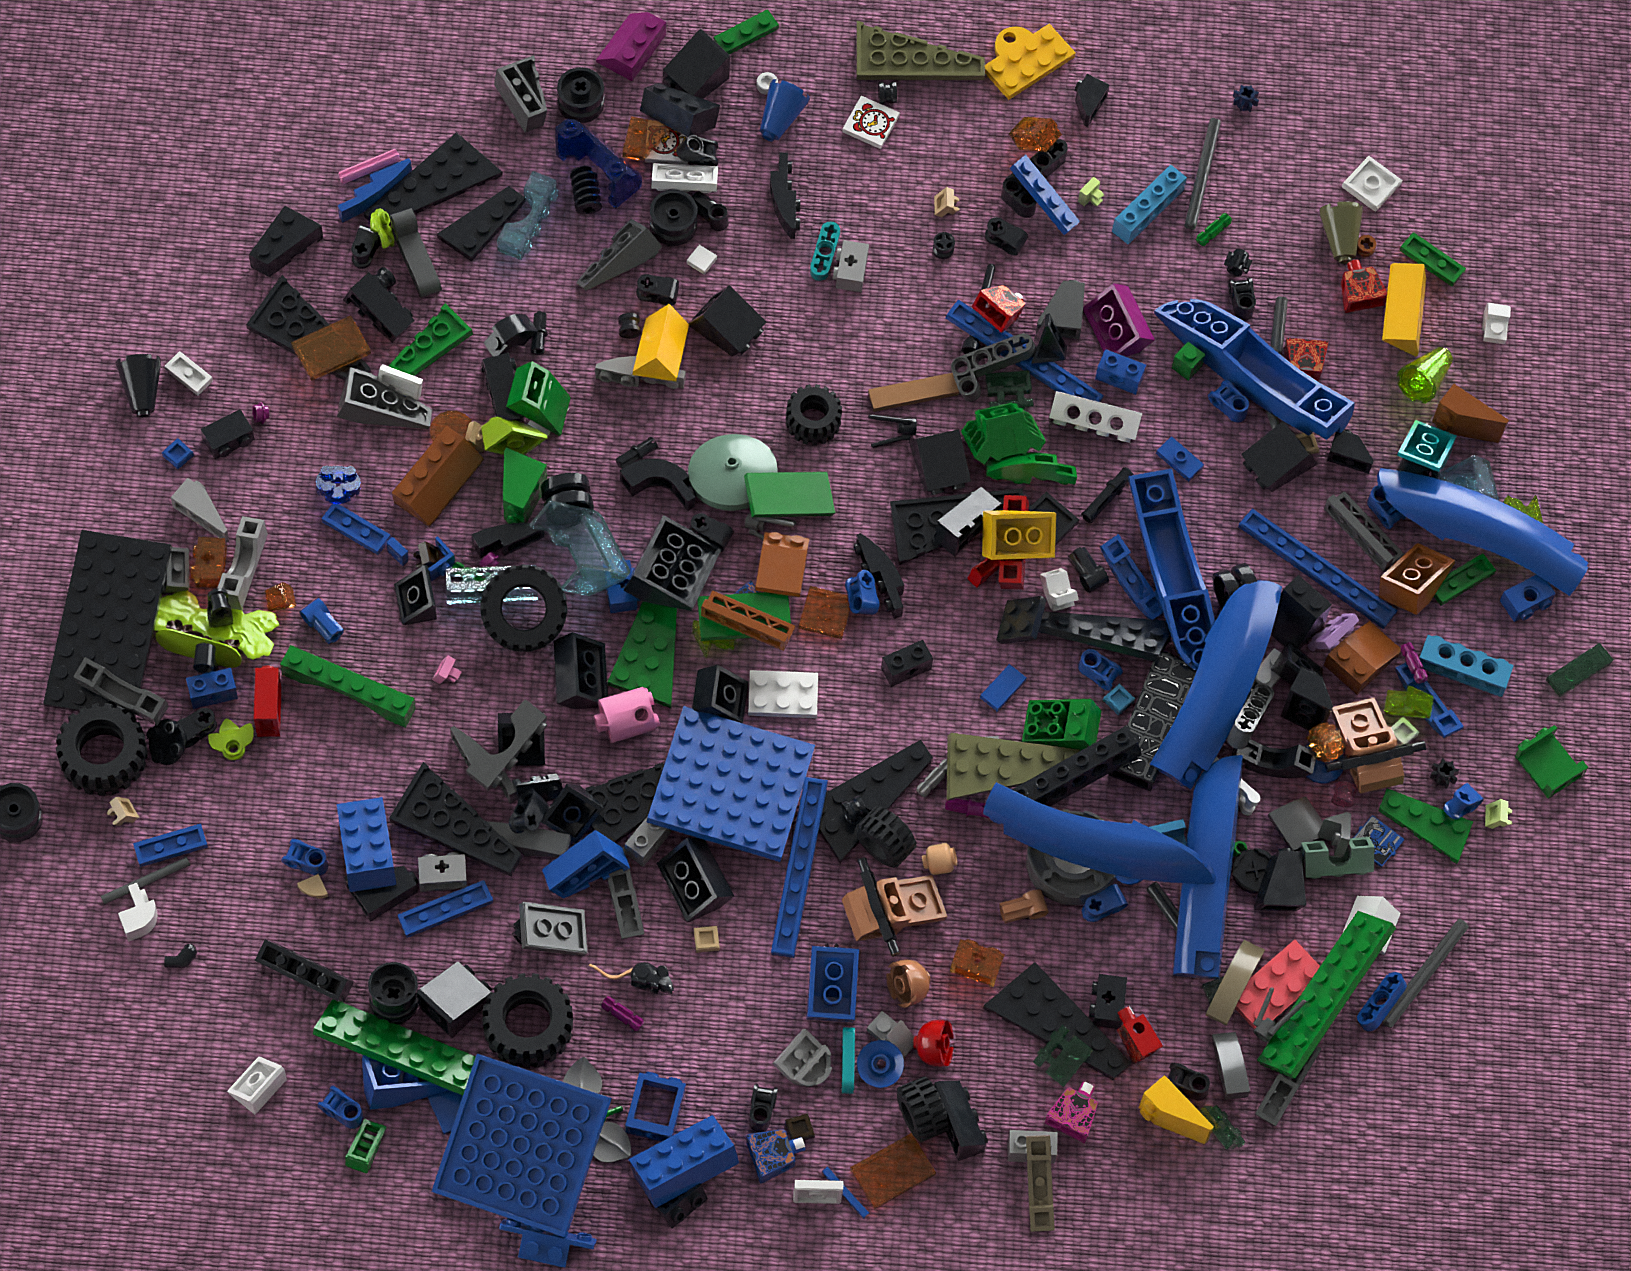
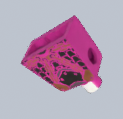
(1074, 1112)

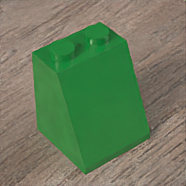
(521, 485)

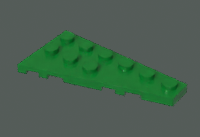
(648, 654)

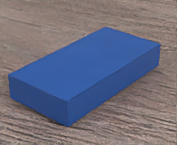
(1003, 687)

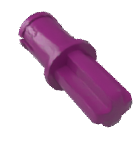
(966, 806)

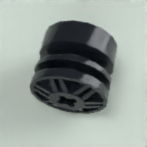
(393, 992)

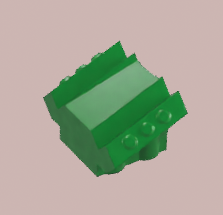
(1002, 432)

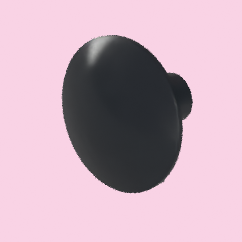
(166, 742)

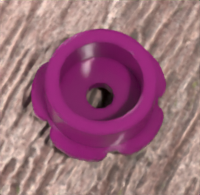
(260, 413)
(489, 560)

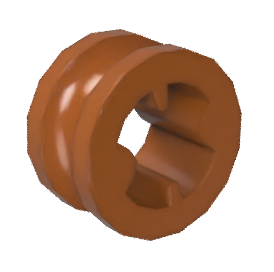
(1371, 244)

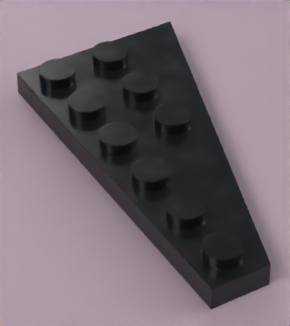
(438, 178)
(916, 521)

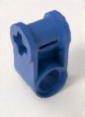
(1227, 398)
(1383, 509)
(862, 596)
(1101, 669)
(1464, 801)
(302, 855)
(1107, 902)
(337, 1106)

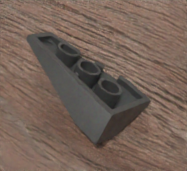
(630, 248)

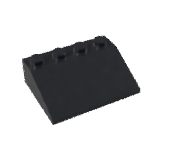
(673, 566)

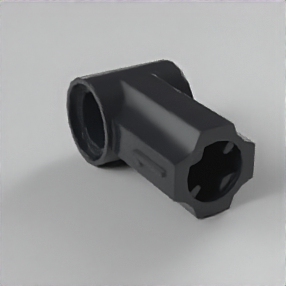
(709, 210)
(1089, 573)
(205, 658)

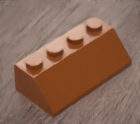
(437, 476)

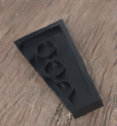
(481, 224)

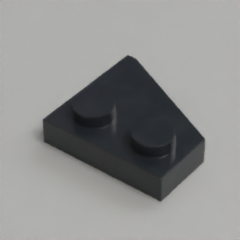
(546, 786)

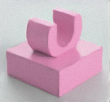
(446, 671)

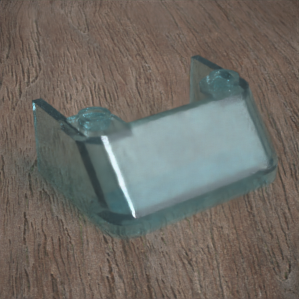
(590, 544)

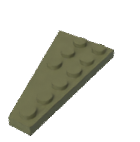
(905, 57)
(980, 762)

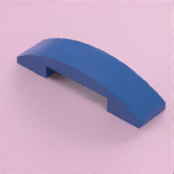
(1130, 577)
(1441, 719)

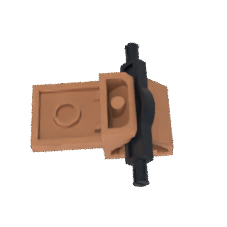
(1369, 746)
(890, 905)

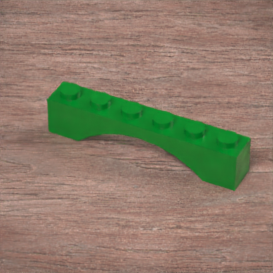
(317, 671)

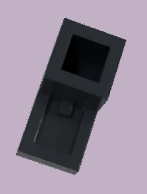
(510, 331)

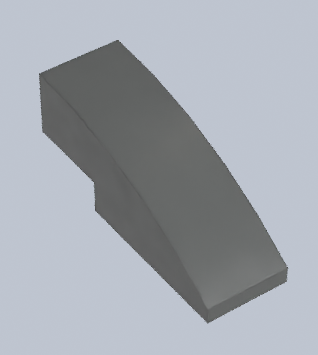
(1230, 1066)

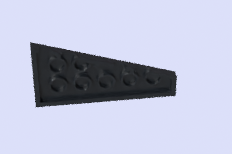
(288, 317)
(1119, 634)
(876, 787)
(625, 802)
(447, 819)
(1042, 1007)

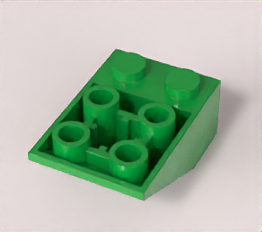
(539, 397)
(1062, 723)

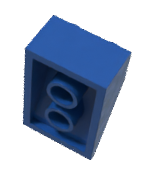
(832, 984)

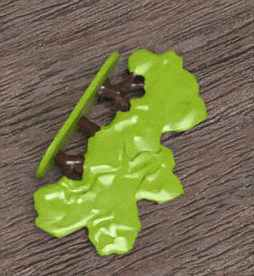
(246, 628)

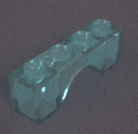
(517, 237)

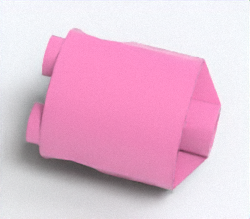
(619, 717)

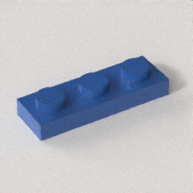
(356, 528)
(170, 845)

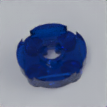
(348, 488)

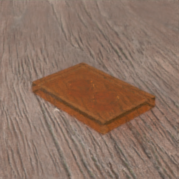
(331, 348)
(893, 1171)

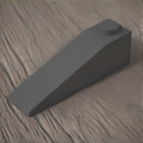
(372, 402)

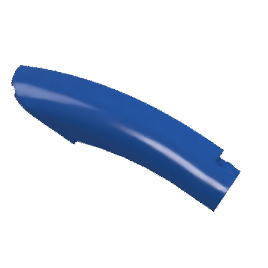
(1257, 368)
(1484, 523)
(1173, 562)
(1220, 683)
(1213, 838)
(1094, 843)

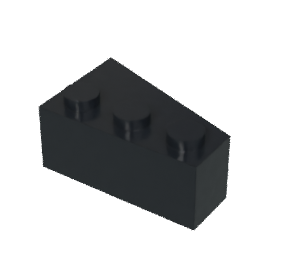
(284, 240)
(380, 307)
(499, 377)

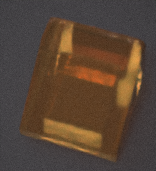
(280, 597)

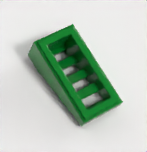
(361, 1160)

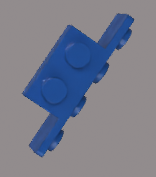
(546, 1246)

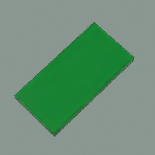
(789, 494)
(770, 603)

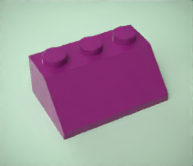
(633, 44)
(1118, 321)

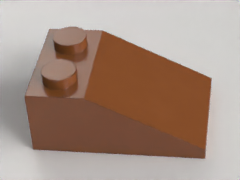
(1468, 417)
(782, 564)
(1415, 578)
(1362, 657)

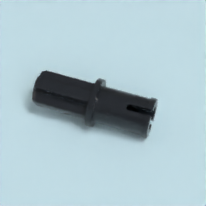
(538, 339)
(636, 453)

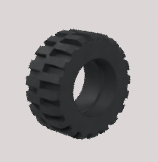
(546, 586)
(96, 722)
(527, 991)

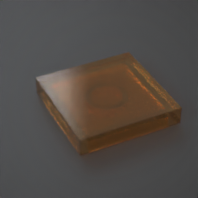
(825, 612)

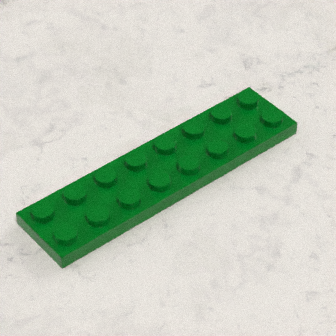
(1327, 994)
(395, 1046)

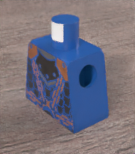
(773, 1152)

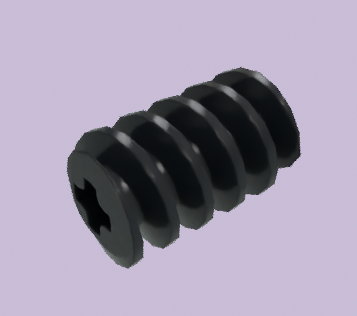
(585, 190)

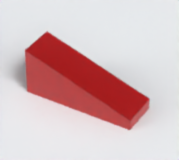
(983, 571)

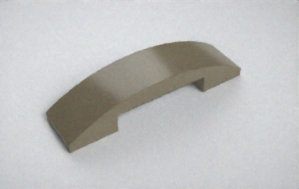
(1234, 982)
(1040, 1183)

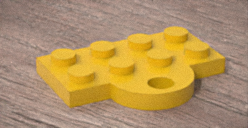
(1027, 58)

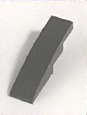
(470, 750)
(536, 842)
(625, 904)
(1282, 1092)

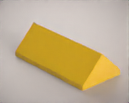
(1405, 306)
(661, 345)

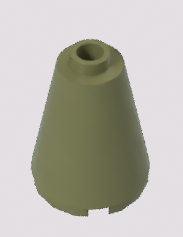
(1342, 229)

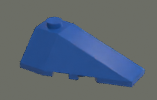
(392, 1087)

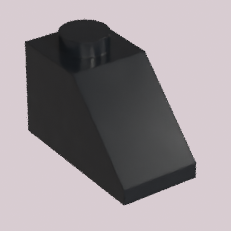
(1090, 97)
(1350, 452)

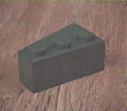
(522, 92)

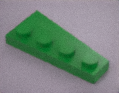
(436, 340)
(1427, 823)

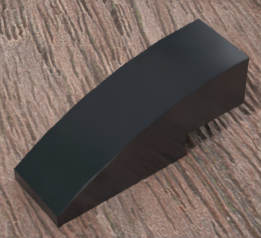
(505, 537)

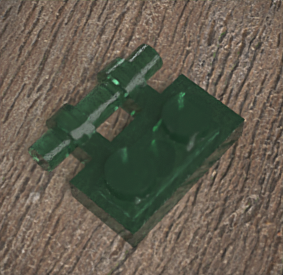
(1009, 384)
(1068, 1061)
(1223, 1129)

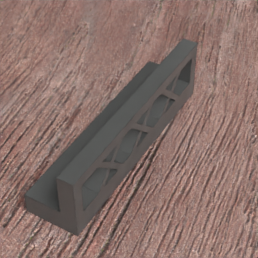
(1360, 532)

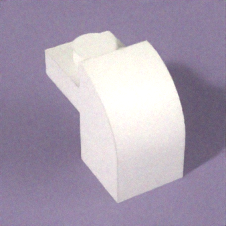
(1495, 323)
(1058, 589)
(141, 918)

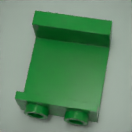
(1549, 762)

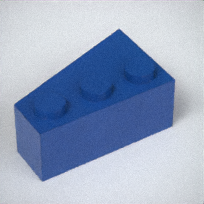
(583, 863)

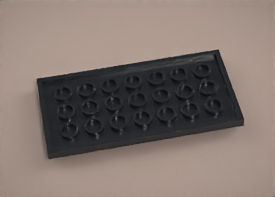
(107, 615)

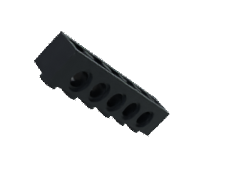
(1082, 768)

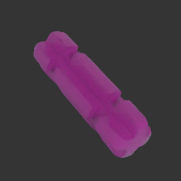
(1414, 663)
(622, 1013)

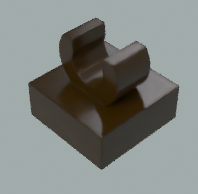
(427, 553)

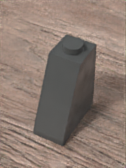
(1067, 309)

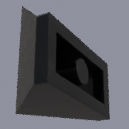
(1049, 342)

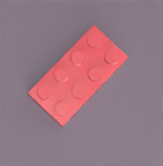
(1288, 975)

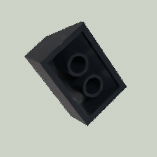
(580, 671)
(1307, 701)
(695, 878)
(963, 1130)

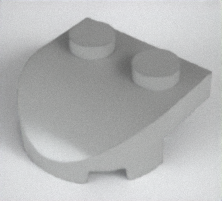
(804, 1060)

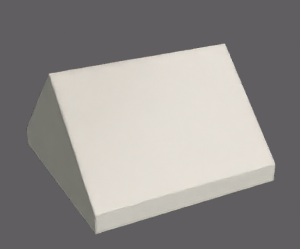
(1377, 907)
(258, 1084)

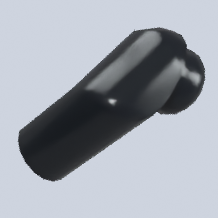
(183, 959)

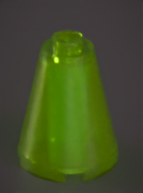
(1425, 375)

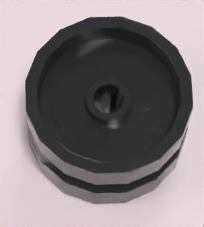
(580, 94)
(673, 217)
(568, 489)
(1227, 582)
(19, 812)

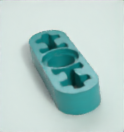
(827, 259)
(848, 1060)

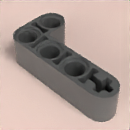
(414, 253)
(994, 362)
(1250, 715)

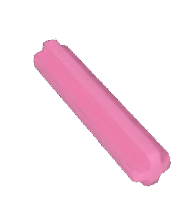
(369, 166)

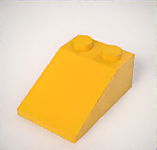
(1018, 534)
(1174, 1112)

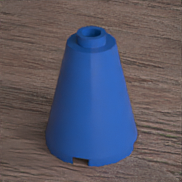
(781, 109)

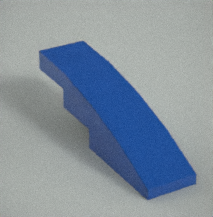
(368, 194)

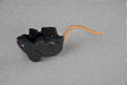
(645, 976)

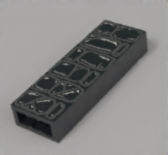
(1154, 715)

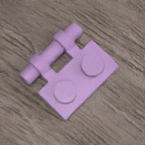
(1333, 632)

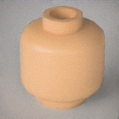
(940, 859)

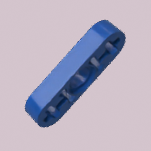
(1391, 988)

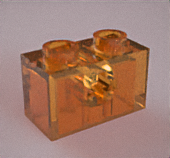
(1035, 134)
(210, 550)
(986, 970)

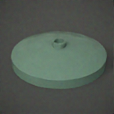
(720, 466)

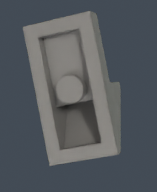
(897, 1033)

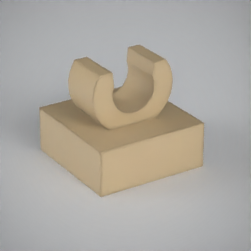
(945, 201)
(474, 436)
(123, 809)

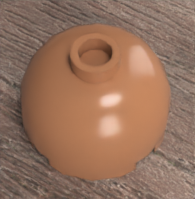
(908, 982)

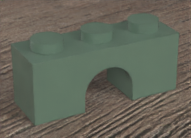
(1356, 860)

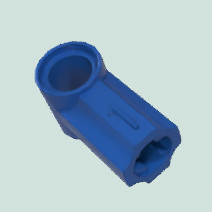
(319, 617)

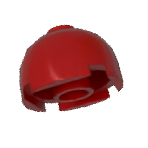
(934, 1043)

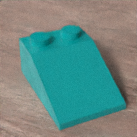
(1427, 446)

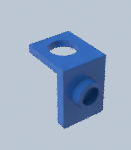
(446, 562)

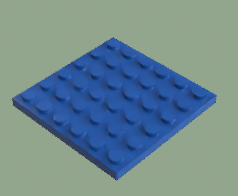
(731, 784)
(521, 1145)

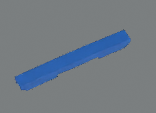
(846, 1193)

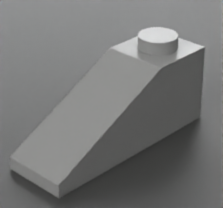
(196, 504)

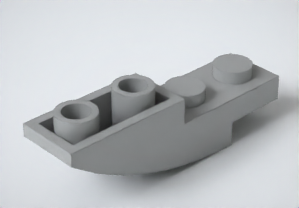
(621, 371)

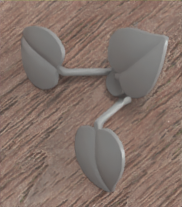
(613, 1140)

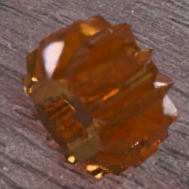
(1326, 742)

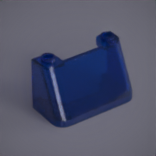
(578, 141)

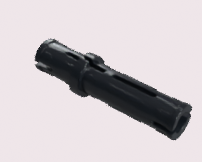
(1113, 488)

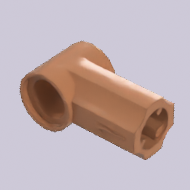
(1029, 905)

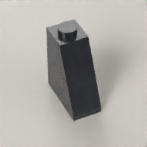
(1282, 883)
(380, 900)

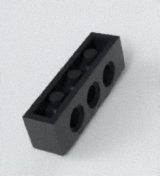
(304, 970)

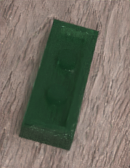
(1579, 669)

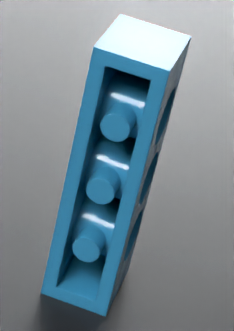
(1149, 204)
(1472, 675)

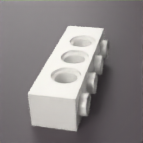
(1130, 418)

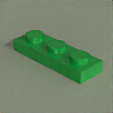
(747, 32)
(1433, 259)
(1464, 578)

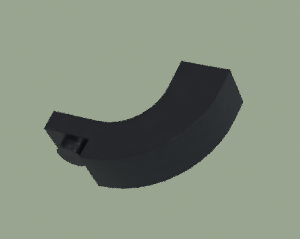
(659, 473)
(1276, 762)

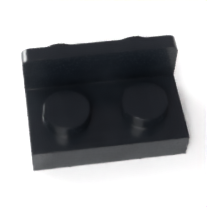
(682, 1205)

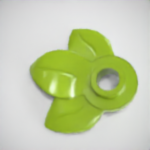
(380, 223)
(231, 737)

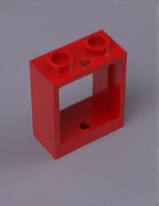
(267, 701)

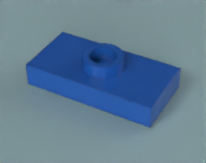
(1180, 459)

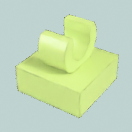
(1091, 193)
(1497, 814)

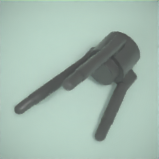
(759, 523)
(1267, 1028)

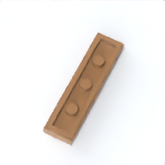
(913, 392)

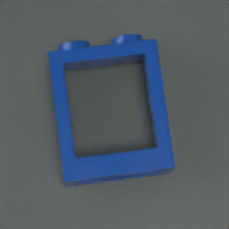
(648, 1129)

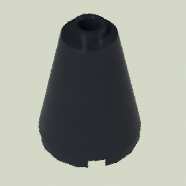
(140, 382)

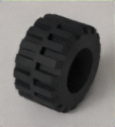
(817, 399)
(885, 837)
(922, 1109)

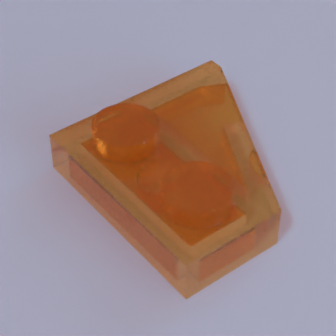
(643, 137)

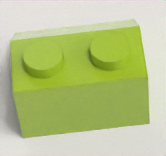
(517, 436)

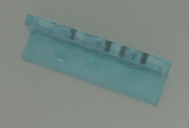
(471, 590)

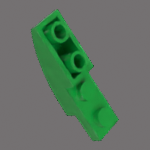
(1022, 468)

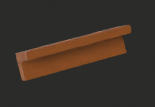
(747, 624)

